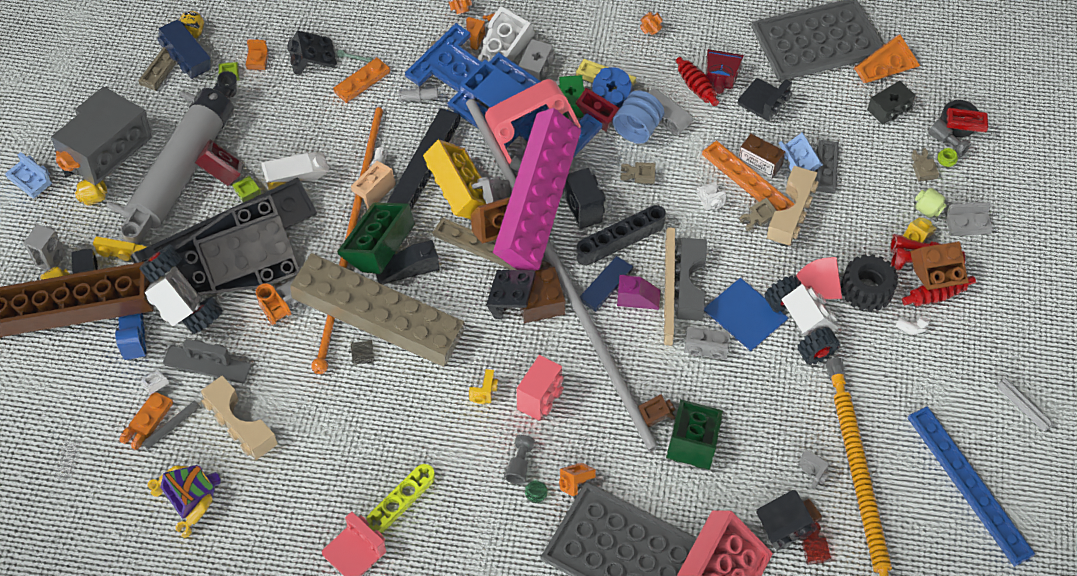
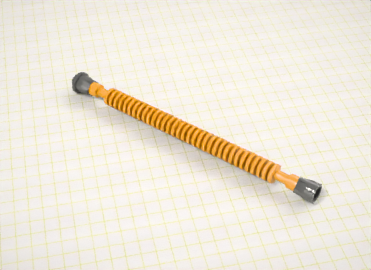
(859, 470)

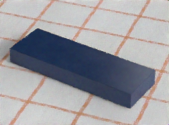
(605, 283)

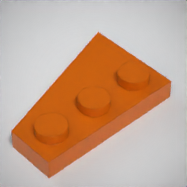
(887, 60)

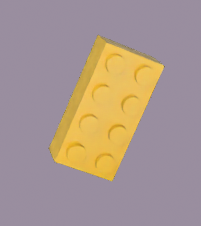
(455, 176)

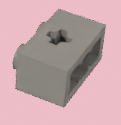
(537, 59)

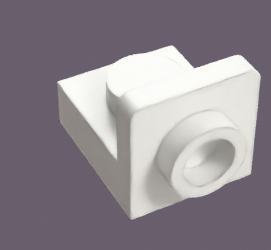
(711, 196)

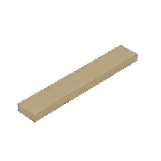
(669, 286)

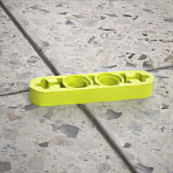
(403, 500)

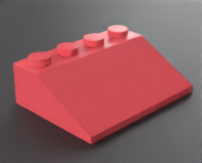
(726, 549)

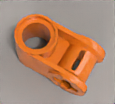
(273, 306)

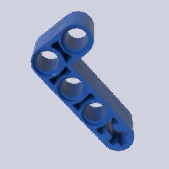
(131, 336)

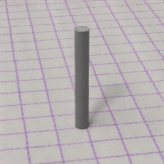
(170, 425)

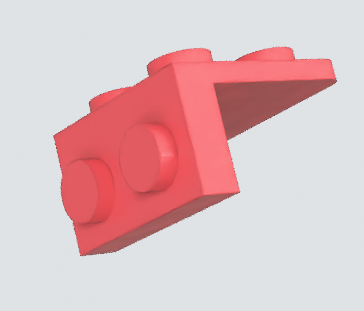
(355, 547)

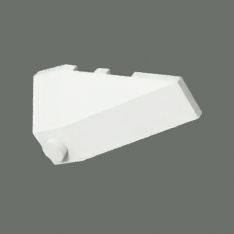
(506, 35)

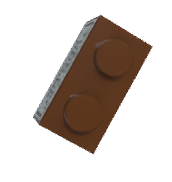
(761, 155)

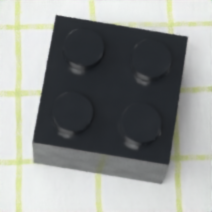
(584, 198)

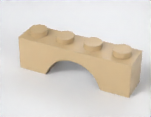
(785, 222)
(253, 436)

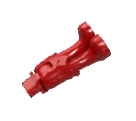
(899, 248)

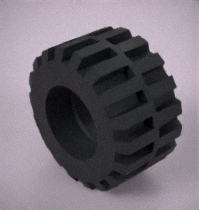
(869, 296)

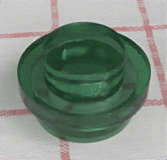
(536, 492)

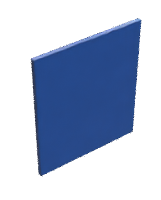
(745, 314)

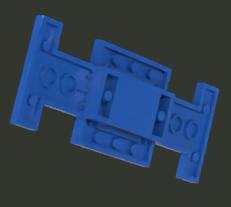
(485, 81)

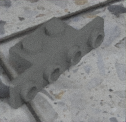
(207, 360)

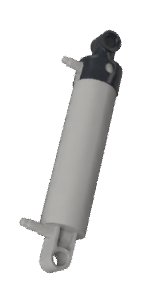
(176, 161)

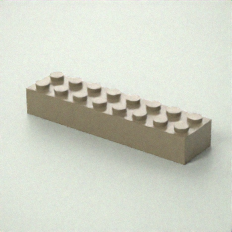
(377, 309)

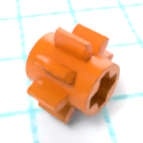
(460, 6)
(651, 23)

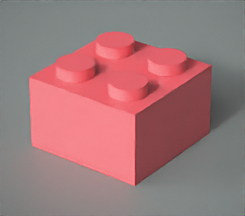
(540, 388)

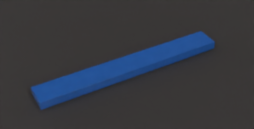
(971, 486)

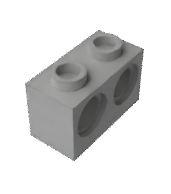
(44, 247)

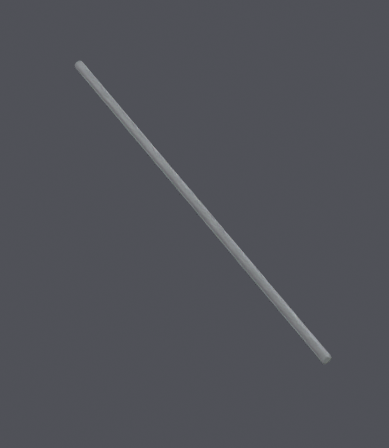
(571, 292)

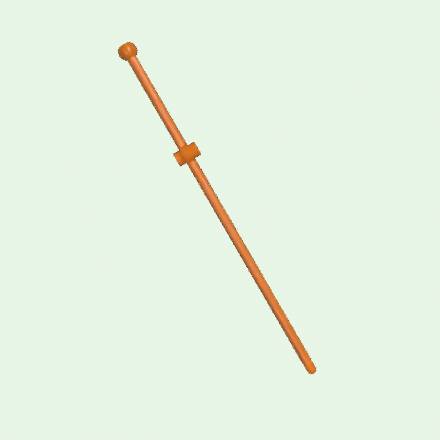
(320, 364)

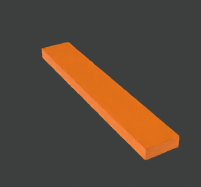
(745, 176)

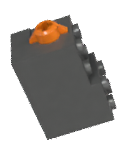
(101, 135)

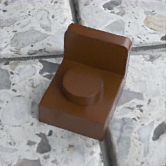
(657, 410)

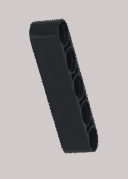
(613, 234)

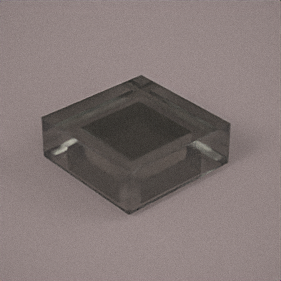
(362, 352)

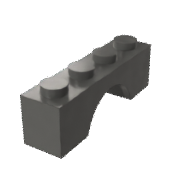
(690, 299)

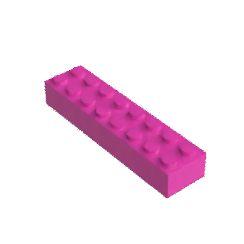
(537, 191)

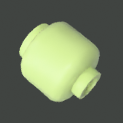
(930, 202)

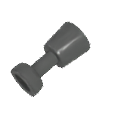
(942, 133)
(517, 466)

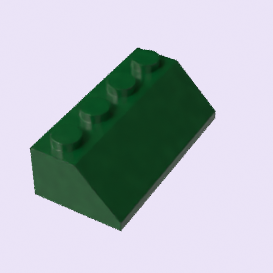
(377, 236)

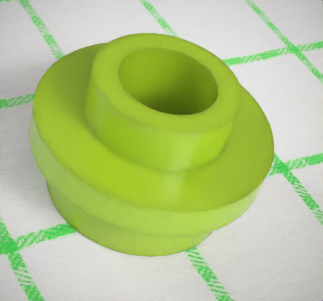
(947, 157)

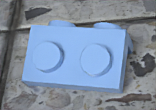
(801, 153)
(29, 176)

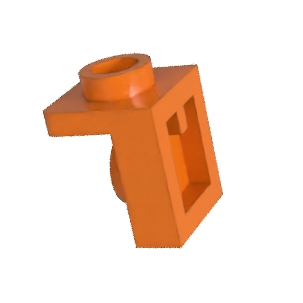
(477, 31)
(257, 54)
(575, 475)

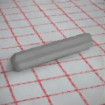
(1024, 404)

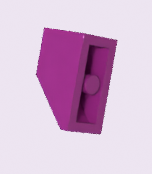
(637, 293)

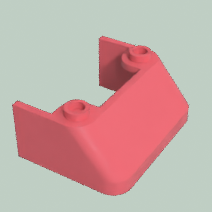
(502, 114)

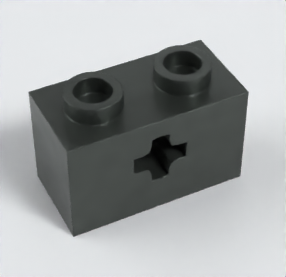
(891, 102)

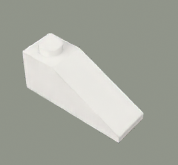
(304, 166)

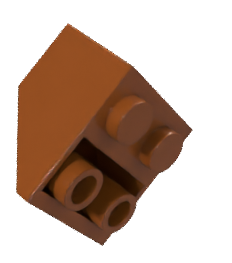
(940, 265)

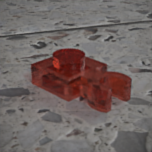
(816, 548)

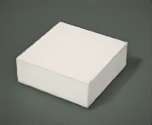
(154, 382)

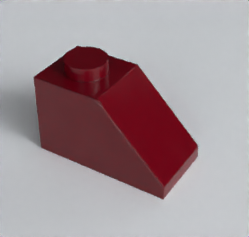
(597, 107)

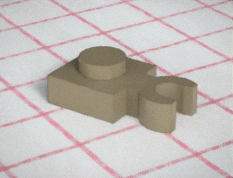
(924, 168)
(641, 172)
(760, 212)

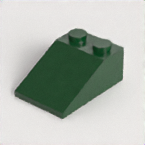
(694, 434)

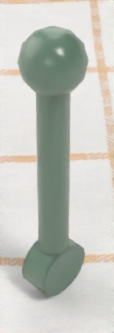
(340, 53)

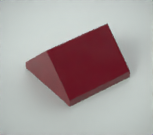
(219, 163)

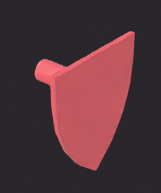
(822, 277)

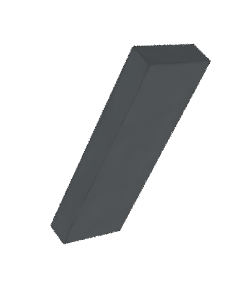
(827, 173)

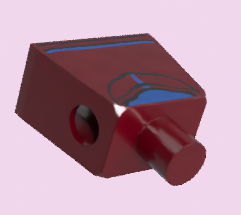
(723, 69)

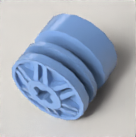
(638, 117)

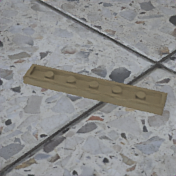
(465, 239)

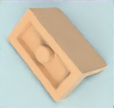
(374, 183)

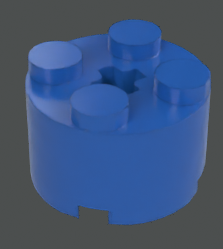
(610, 78)

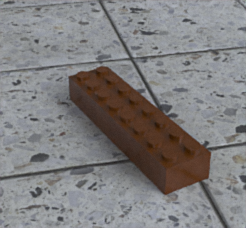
(73, 299)

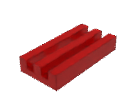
(967, 122)

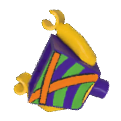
(188, 492)

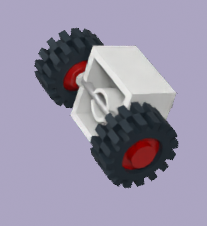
(174, 294)
(809, 314)

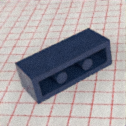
(184, 49)

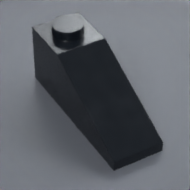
(410, 262)

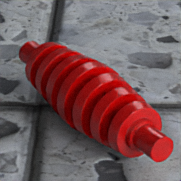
(697, 81)
(923, 296)

